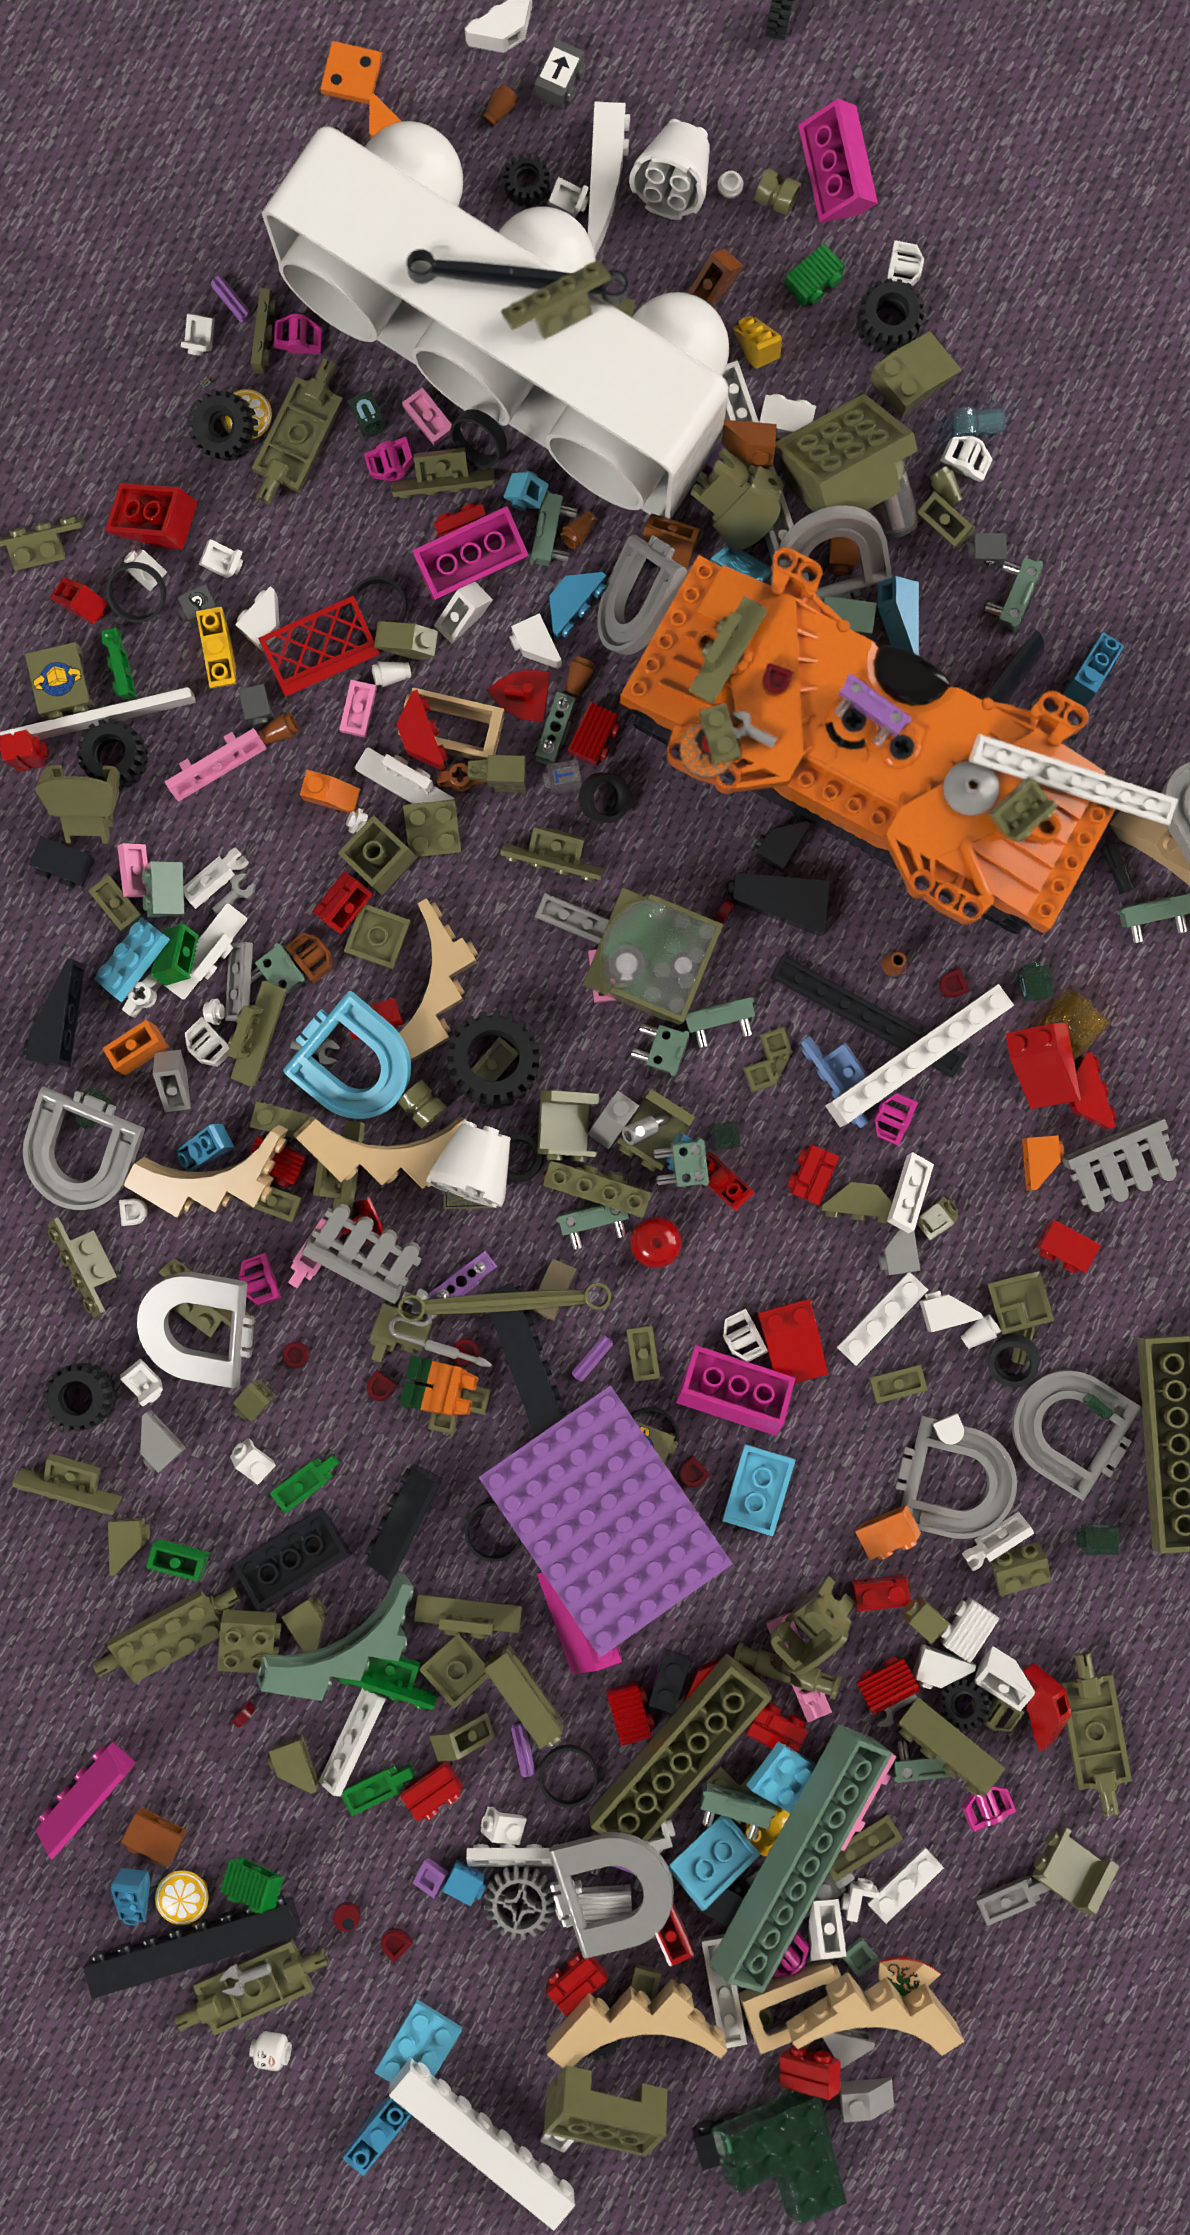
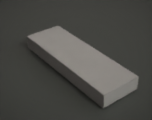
(571, 918)
(238, 979)

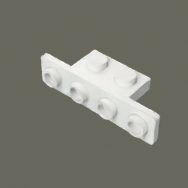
(399, 778)
(212, 945)

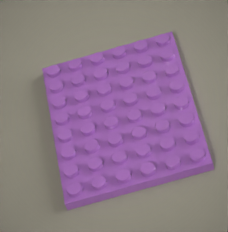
(605, 1521)

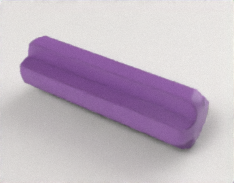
(230, 298)
(592, 1358)
(523, 1750)

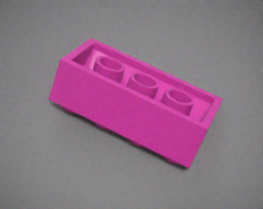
(837, 162)
(470, 553)
(736, 1390)
(576, 1646)
(83, 1798)

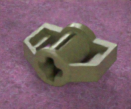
(998, 1714)

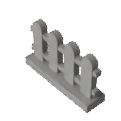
(1103, 1151)
(356, 1266)

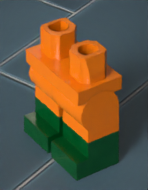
(446, 1391)

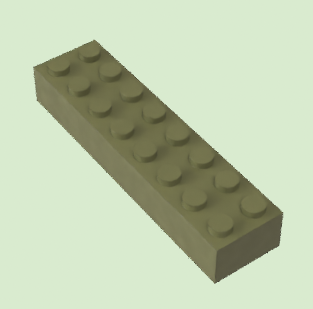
(1166, 1428)
(681, 1752)

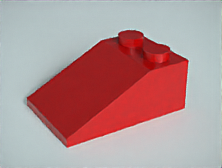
(152, 515)
(1044, 1064)
(793, 1340)

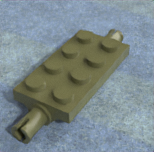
(298, 433)
(167, 1635)
(1096, 1733)
(285, 1983)

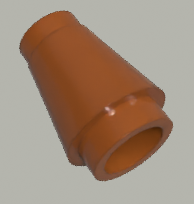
(500, 104)
(578, 530)
(578, 676)
(279, 729)
(890, 967)

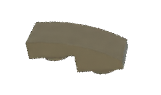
(558, 1277)

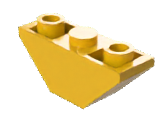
(758, 341)
(217, 647)

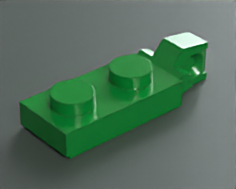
(119, 664)
(304, 1483)
(376, 1788)

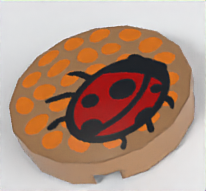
(696, 754)

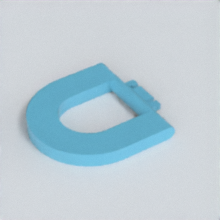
(373, 1031)

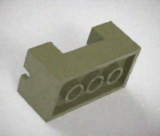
(602, 2119)

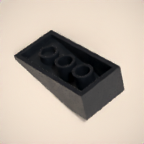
(55, 1028)

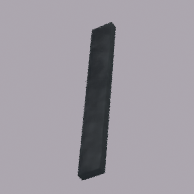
(857, 1010)

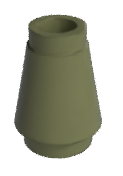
(946, 485)

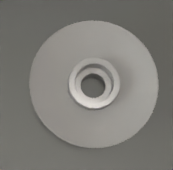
(966, 800)

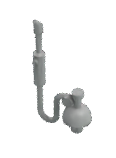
(429, 1344)

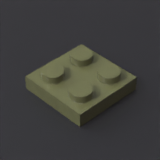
(432, 827)
(377, 936)
(455, 1670)

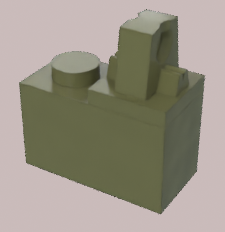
(500, 771)
(384, 1340)

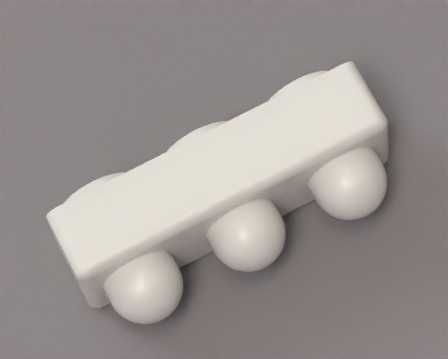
(612, 397)

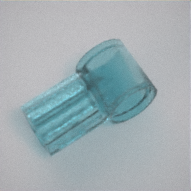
(980, 422)

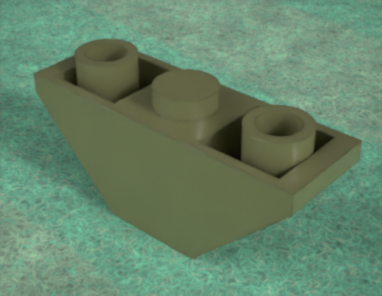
(860, 1201)

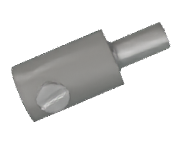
(643, 1128)

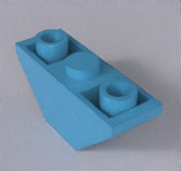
(572, 600)
(205, 1147)
(131, 1895)
(376, 2134)

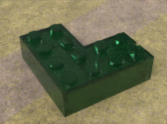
(788, 2142)

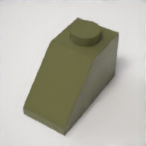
(406, 639)
(254, 1400)
(125, 1540)
(925, 1619)
(306, 1623)
(462, 1737)
(294, 1764)

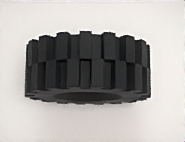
(205, 425)

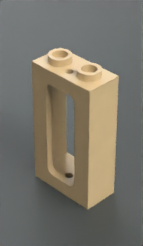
(469, 710)
(781, 1989)

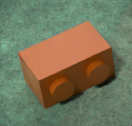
(135, 1047)
(888, 1533)

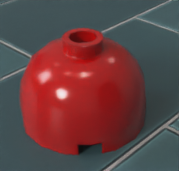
(656, 1242)

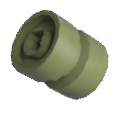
(777, 192)
(422, 1104)

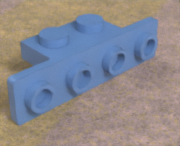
(838, 1068)

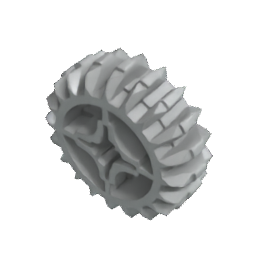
(509, 1901)

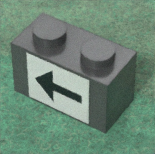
(560, 74)

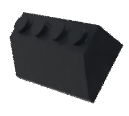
(403, 1521)

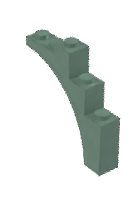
(310, 1673)

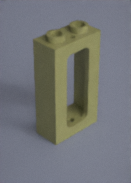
(524, 1696)

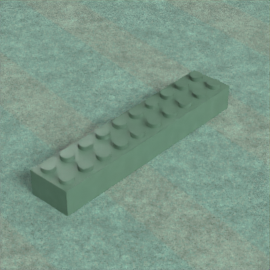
(800, 1859)

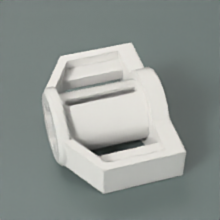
(905, 265)
(967, 457)
(142, 997)
(206, 1043)
(743, 1337)

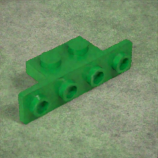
(395, 1681)

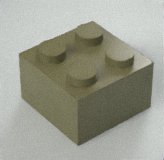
(377, 855)

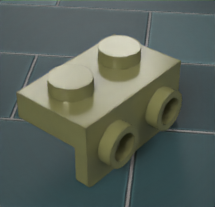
(1022, 810)
(1021, 1569)

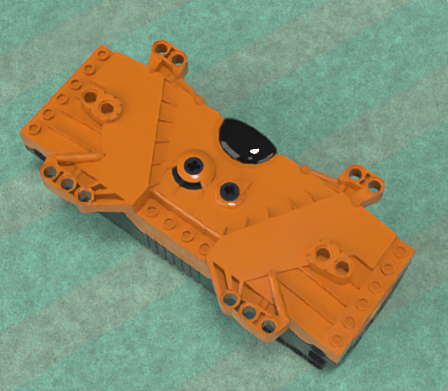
(834, 774)

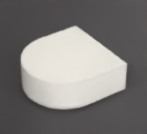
(132, 1211)
(949, 1429)

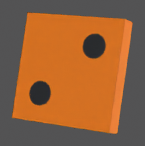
(351, 72)

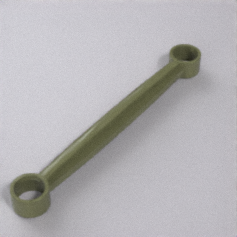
(504, 1302)

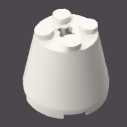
(673, 171)
(473, 1165)

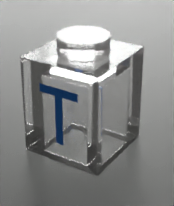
(563, 777)

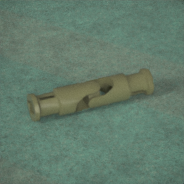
(764, 1663)

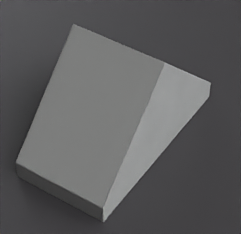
(849, 2045)

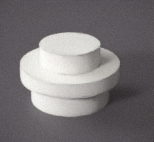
(730, 184)
(356, 820)
(214, 1011)

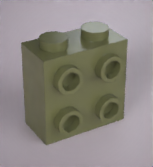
(245, 1639)

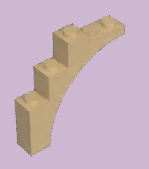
(1152, 840)
(448, 960)
(382, 1162)
(179, 1190)
(879, 2006)
(632, 2015)

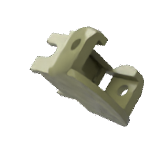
(740, 509)
(80, 802)
(822, 1620)

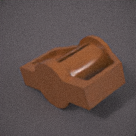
(456, 778)
(310, 956)

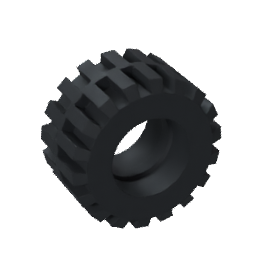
(894, 296)
(110, 732)
(58, 1401)

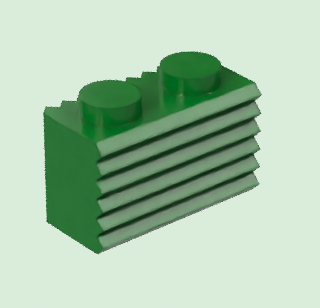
(814, 276)
(177, 956)
(178, 1560)
(251, 1885)

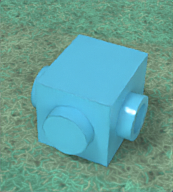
(525, 491)

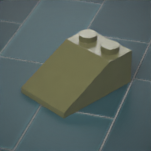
(914, 373)

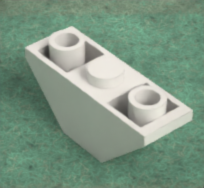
(501, 27)

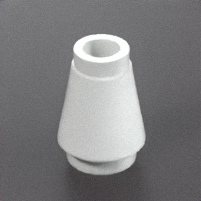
(390, 672)
(981, 1332)

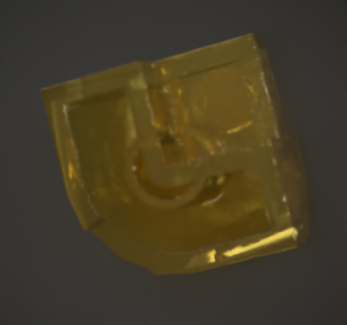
(1082, 1020)

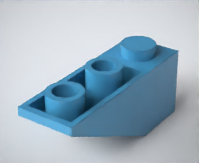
(900, 612)
(1093, 670)

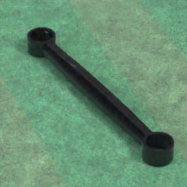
(503, 275)

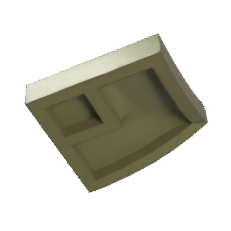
(1021, 1302)

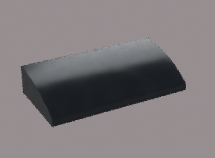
(1018, 669)
(291, 1560)

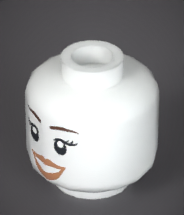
(270, 2051)

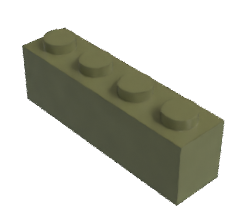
(950, 1747)

